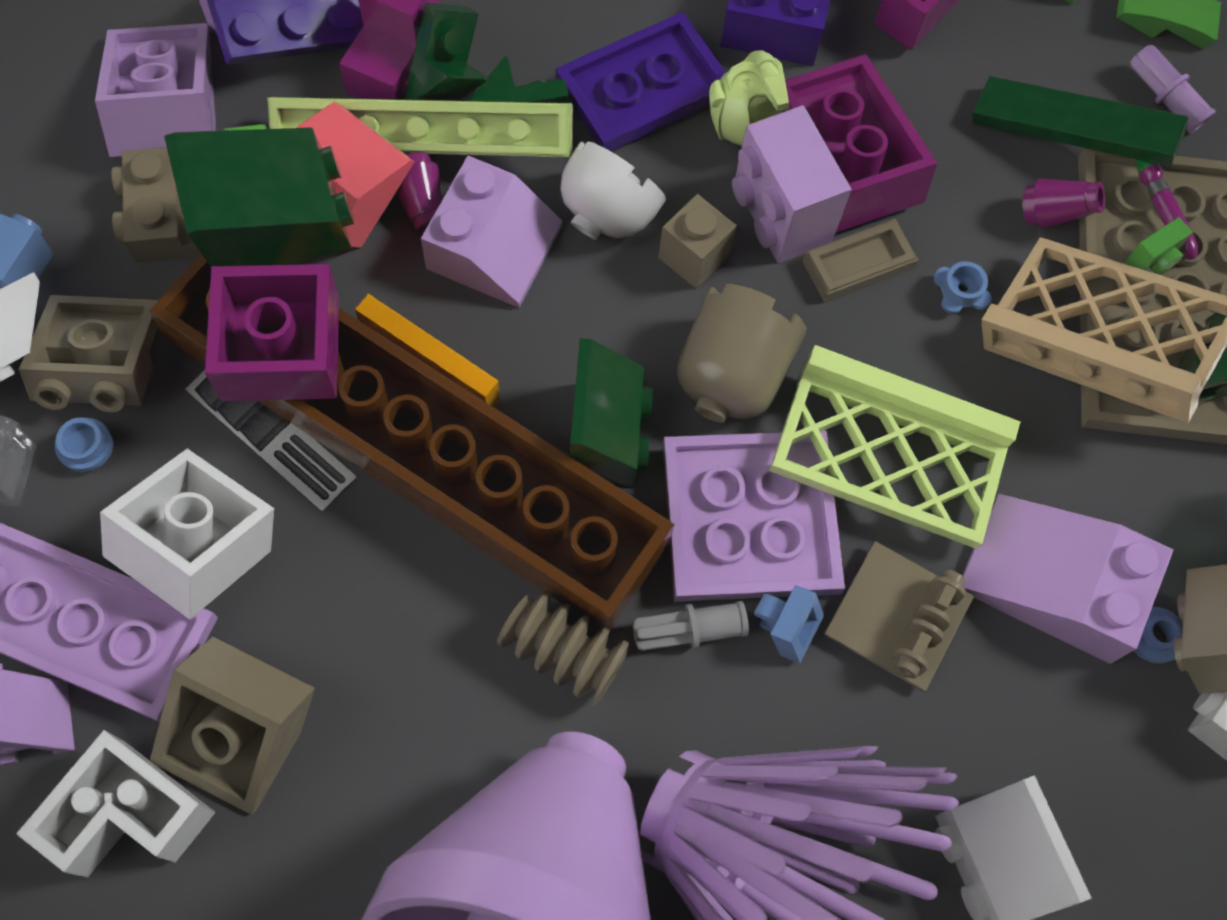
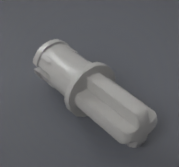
(690, 626)

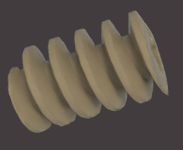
(563, 645)

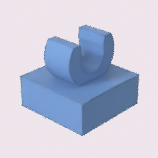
(791, 622)

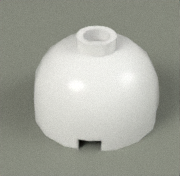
(607, 193)

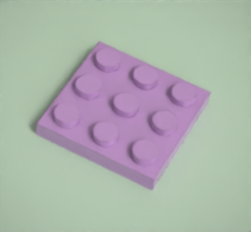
(746, 527)

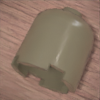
(737, 353)

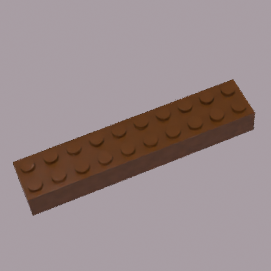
(461, 463)

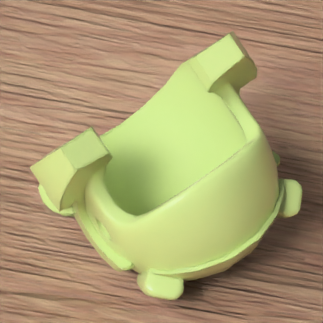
(747, 95)

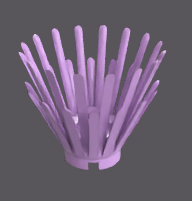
(721, 841)

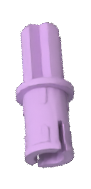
(1171, 87)

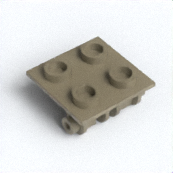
(900, 615)

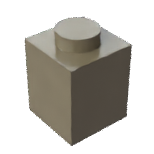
(696, 241)

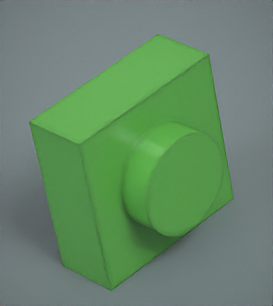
(1161, 249)

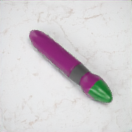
(1165, 202)

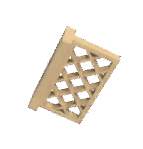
(1100, 365)

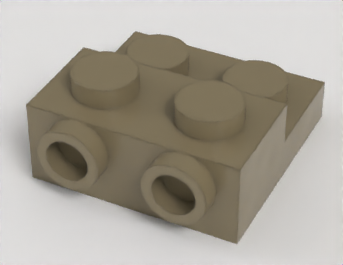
(151, 212)
(90, 353)

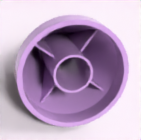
(532, 845)

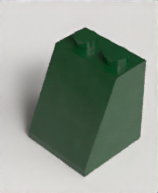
(259, 195)

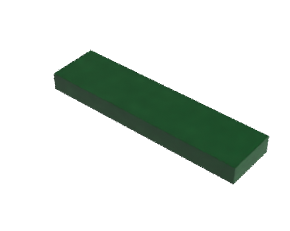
(1080, 120)

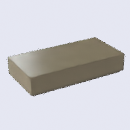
(859, 260)

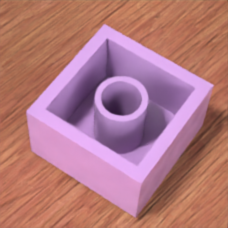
(790, 184)

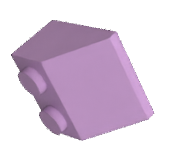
(490, 233)

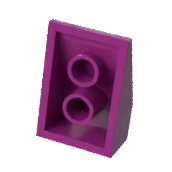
(867, 138)

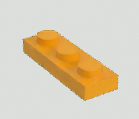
(428, 349)

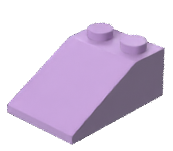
(155, 85)
(1068, 575)

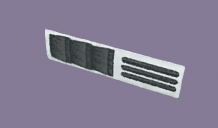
(279, 443)

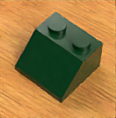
(608, 414)

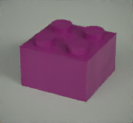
(273, 332)

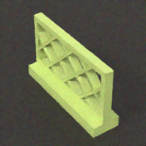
(917, 410)

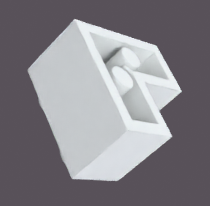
(108, 795)

